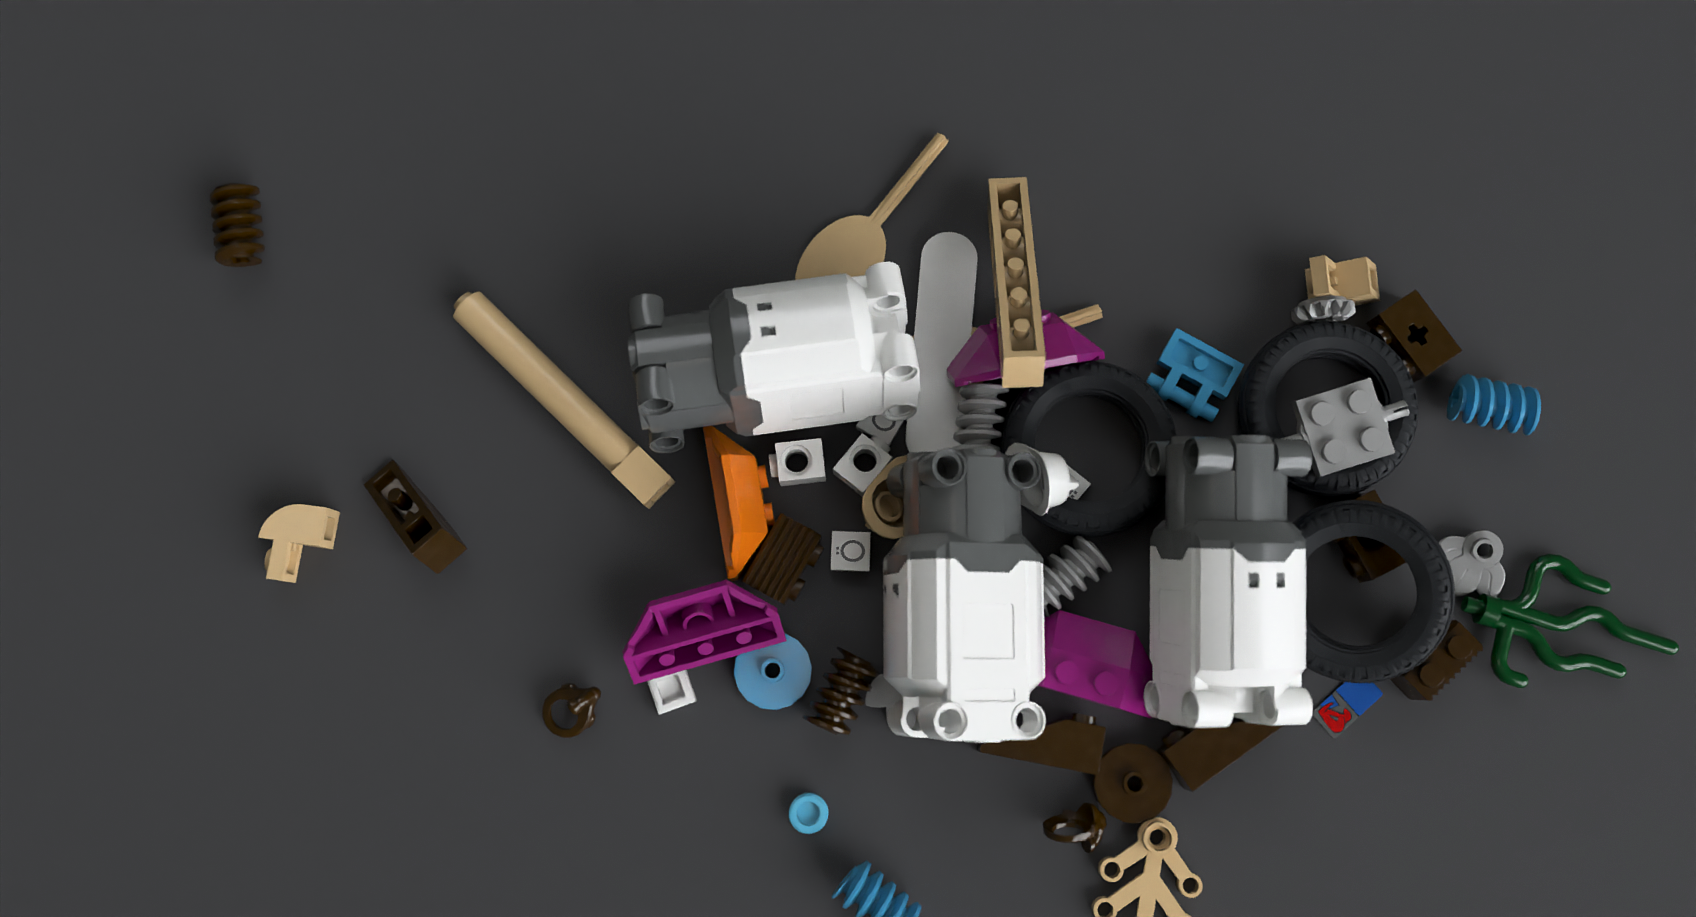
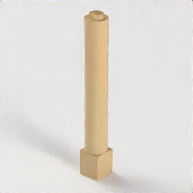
(562, 398)

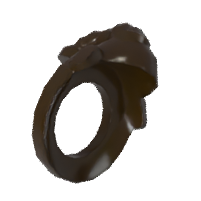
(580, 702)
(1086, 819)

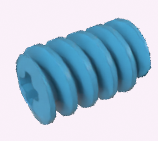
(1496, 401)
(872, 897)

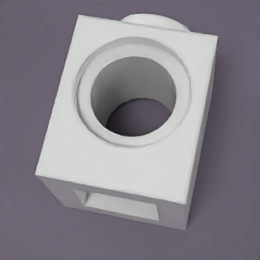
(814, 470)
(850, 475)

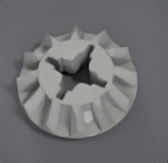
(1323, 310)

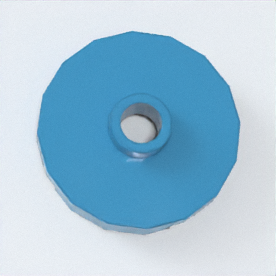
(778, 691)

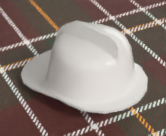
(1053, 484)

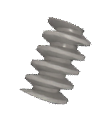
(979, 416)
(1071, 570)

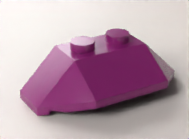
(981, 360)
(699, 630)
(1095, 662)

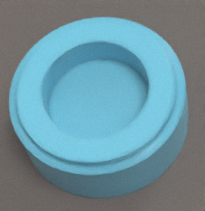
(808, 813)

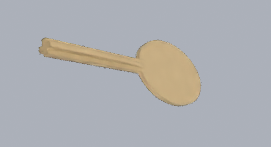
(858, 240)

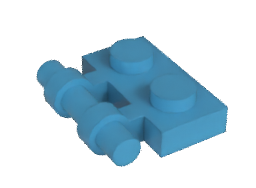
(1198, 364)

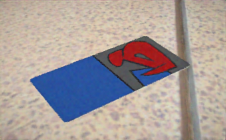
(1346, 706)

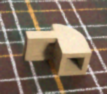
(1351, 279)
(290, 530)

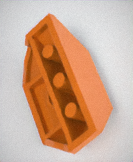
(738, 500)

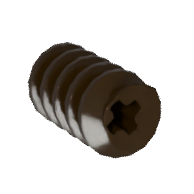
(234, 225)
(841, 693)

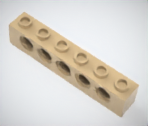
(1015, 284)

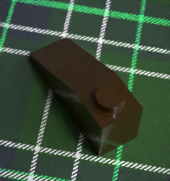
(415, 518)
(1062, 744)
(1202, 753)

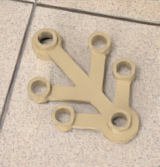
(1148, 884)

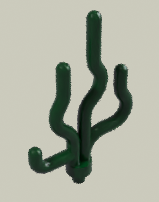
(1513, 616)

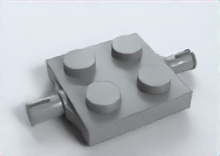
(1345, 426)

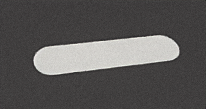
(940, 333)

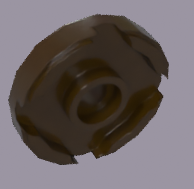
(1112, 789)

